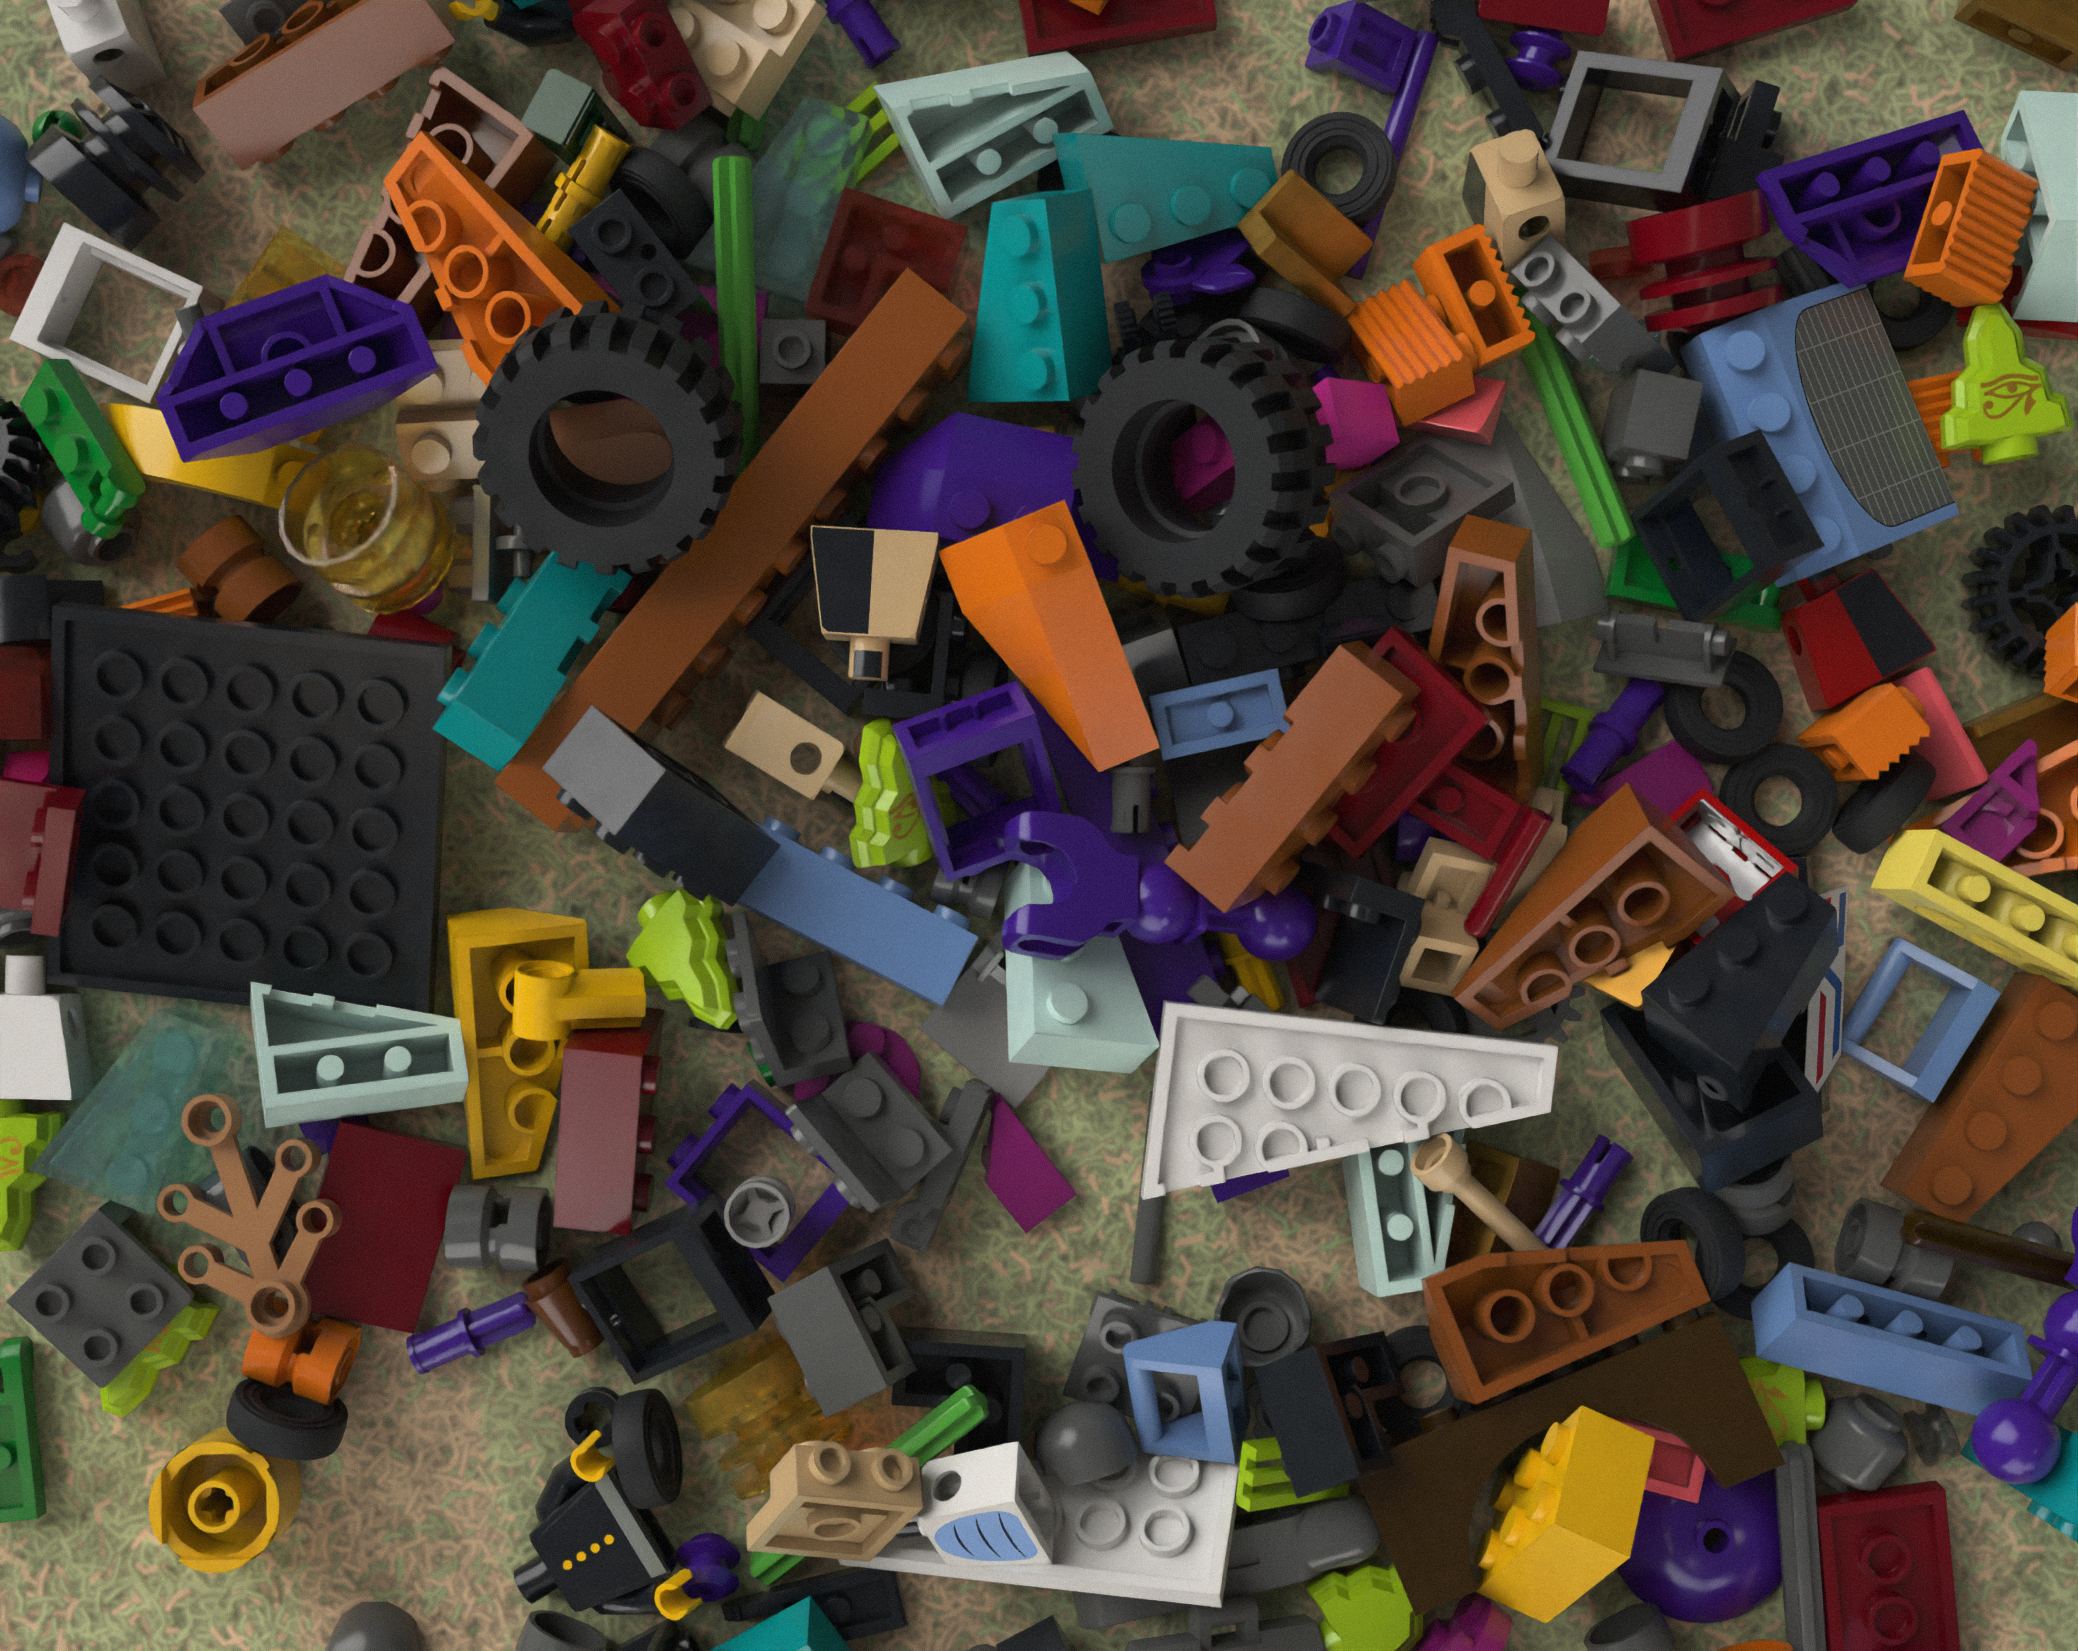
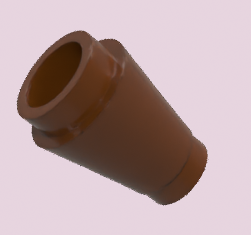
(558, 1308)

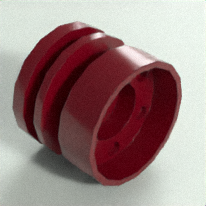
(1704, 262)

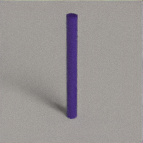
(1401, 120)

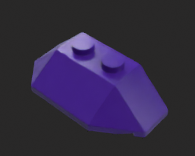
(1866, 200)
(290, 367)
(977, 477)

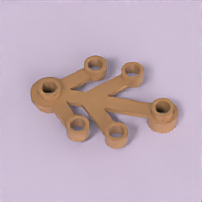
(252, 1223)

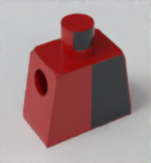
(1849, 636)

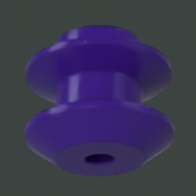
(1536, 58)
(710, 1561)

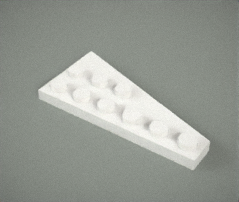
(1296, 1090)
(1137, 1533)

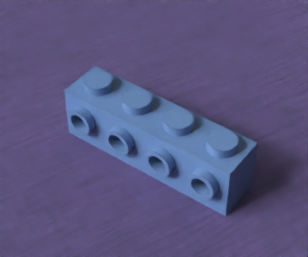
(860, 919)
(1889, 1340)

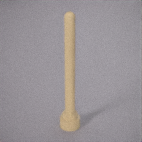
(1445, 1167)

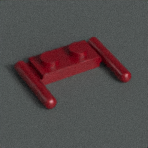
(1489, 824)

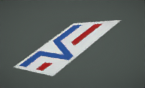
(1826, 1005)

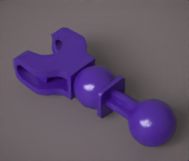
(1109, 892)
(2019, 1436)

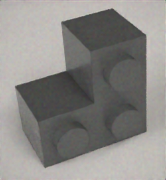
(1655, 428)
(843, 1327)

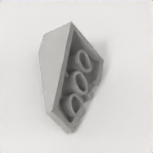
(1564, 561)

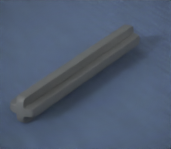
(1800, 1548)

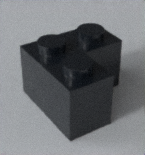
(965, 1357)
(1326, 1410)

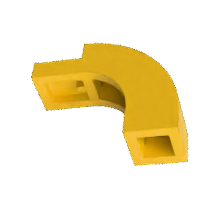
(252, 477)

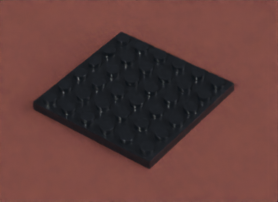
(249, 807)

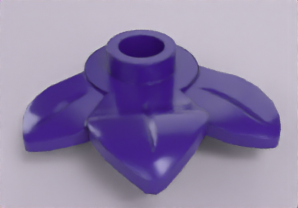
(1198, 266)

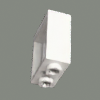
(63, 289)

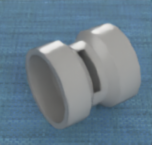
(751, 1218)

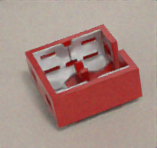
(1734, 850)

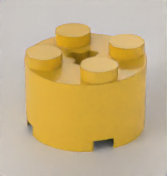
(202, 1523)

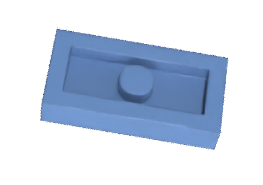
(1219, 714)
(1944, 1037)
(1215, 1357)

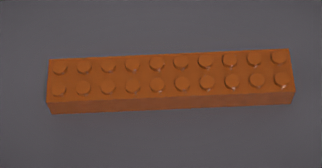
(762, 535)

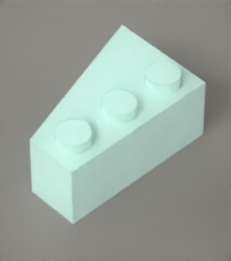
(989, 123)
(2044, 144)
(1076, 1008)
(351, 1059)
(1395, 1219)

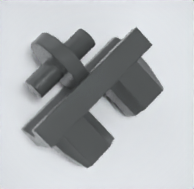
(496, 550)

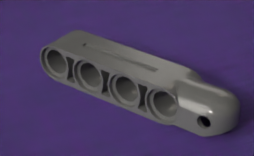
(1265, 1553)

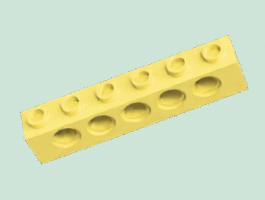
(1982, 903)

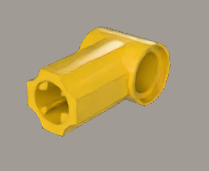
(558, 998)

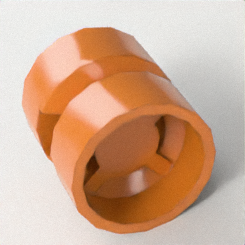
(313, 1375)

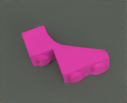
(1358, 422)

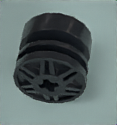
(115, 162)

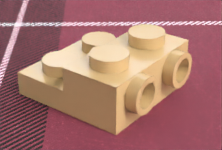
(745, 46)
(439, 421)
(836, 1502)

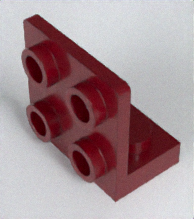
(39, 849)

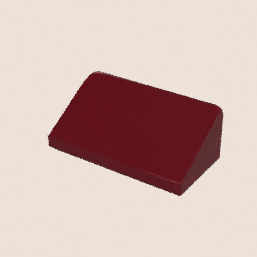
(1565, 15)

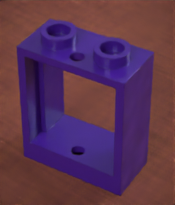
(962, 734)
(693, 1152)

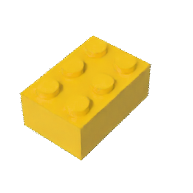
(1564, 1514)

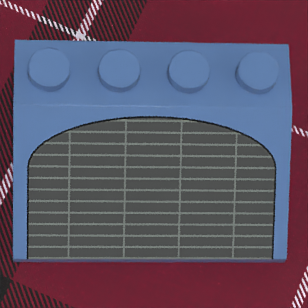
(1834, 415)

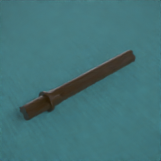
(1986, 1248)

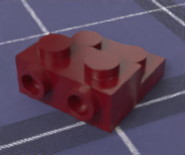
(642, 60)

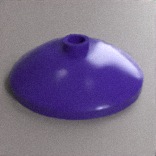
(1699, 1581)

